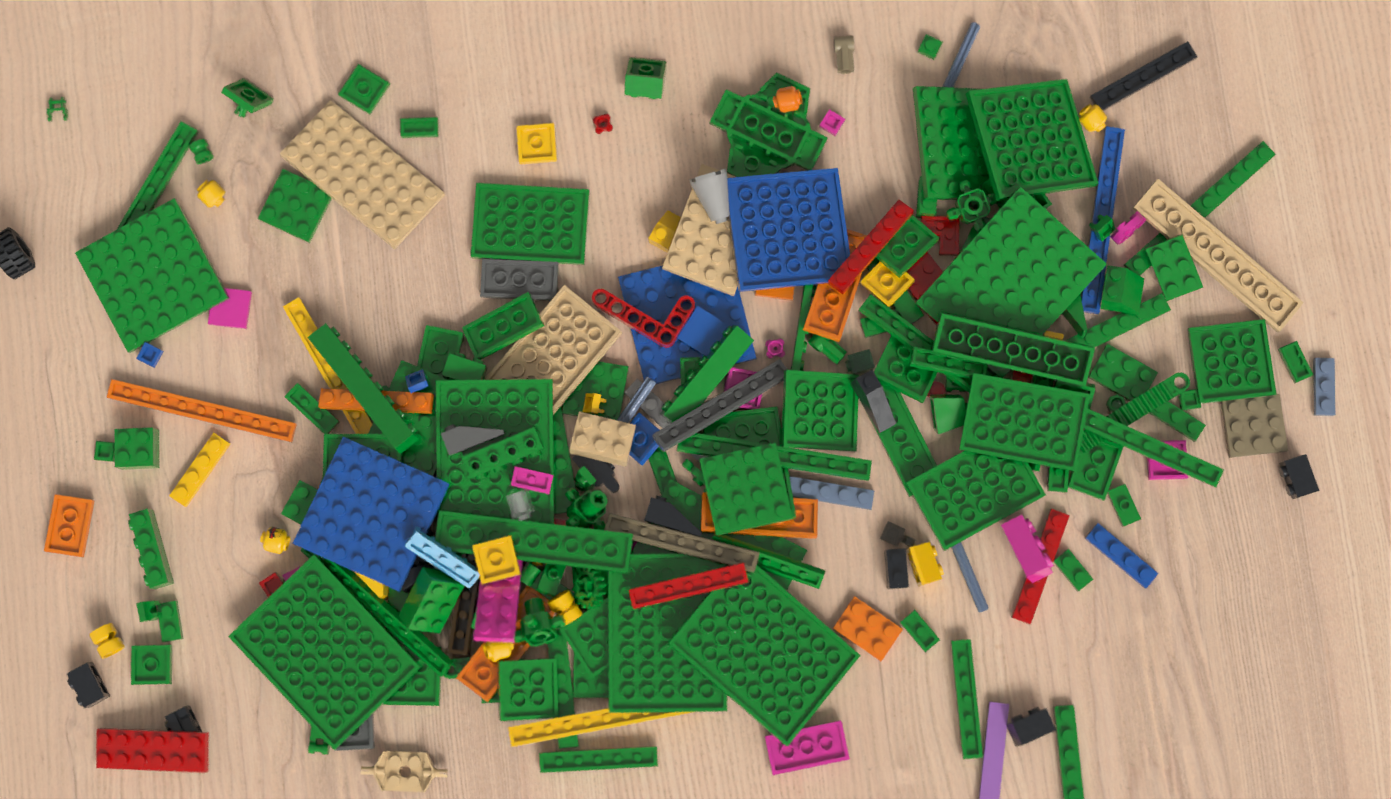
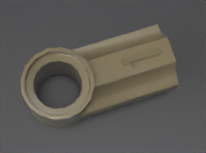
(844, 51)

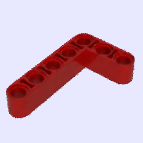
(639, 326)

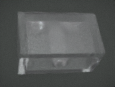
(520, 505)

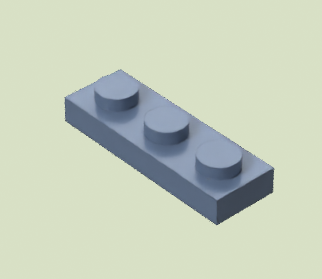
(1324, 386)

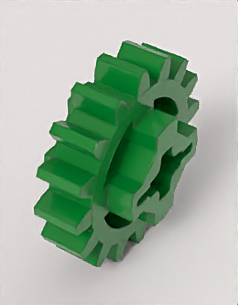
(589, 587)

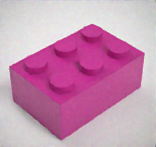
(1028, 548)

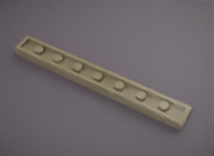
(683, 542)

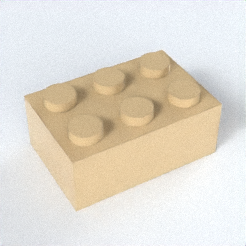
(602, 439)

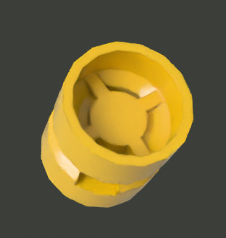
(564, 605)
(106, 640)

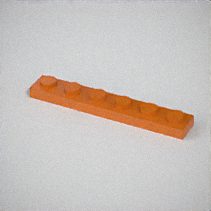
(405, 401)

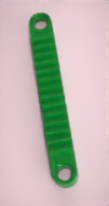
(1138, 408)

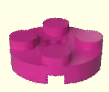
(1126, 229)

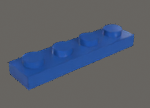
(1121, 556)

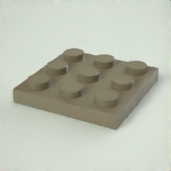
(1254, 426)

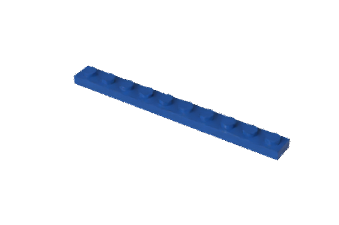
(1103, 206)

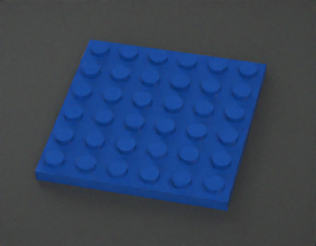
(787, 228)
(656, 294)
(369, 512)

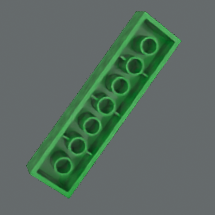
(1013, 349)

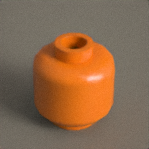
(787, 99)

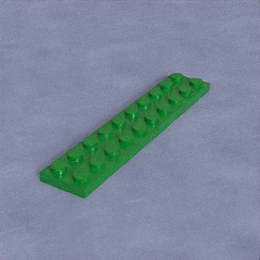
(538, 541)

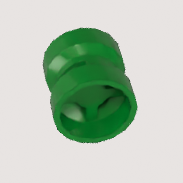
(201, 151)

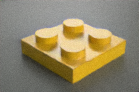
(536, 143)
(885, 284)
(496, 560)

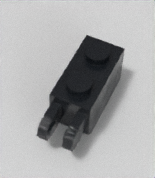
(600, 470)

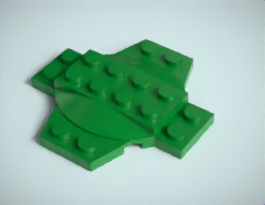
(763, 136)

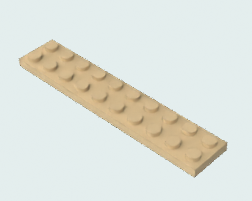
(1219, 256)

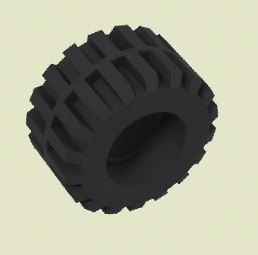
(14, 254)

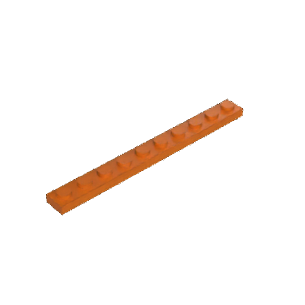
(201, 410)

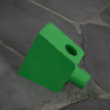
(947, 411)

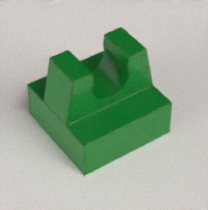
(1103, 227)
(147, 611)

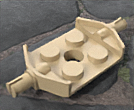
(388, 771)

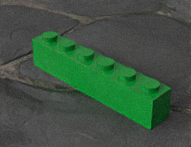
(708, 373)

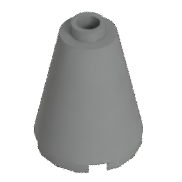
(713, 194)

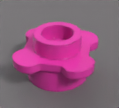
(775, 343)

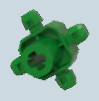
(975, 199)
(586, 509)
(537, 625)

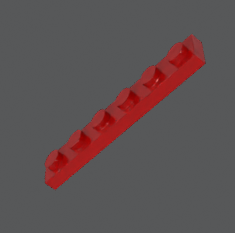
(870, 246)
(688, 585)
(1032, 592)

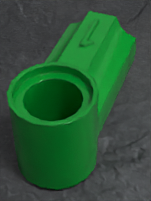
(828, 347)

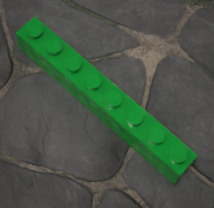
(361, 386)

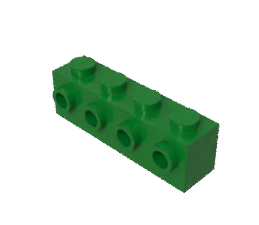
(503, 452)
(151, 549)

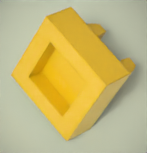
(592, 403)

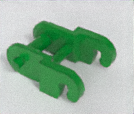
(51, 102)

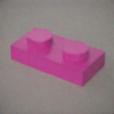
(532, 480)

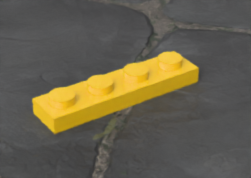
(199, 469)

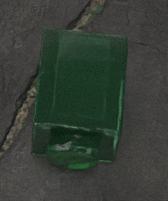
(859, 362)

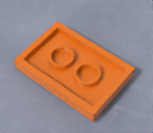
(69, 525)
(867, 628)

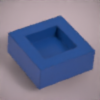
(149, 355)
(416, 381)

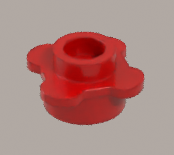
(602, 119)

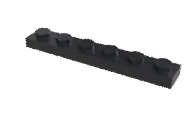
(1144, 76)

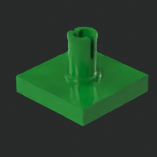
(247, 97)

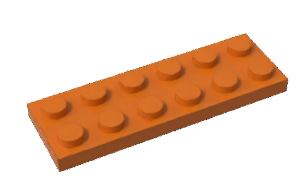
(829, 306)
(802, 527)
(481, 673)

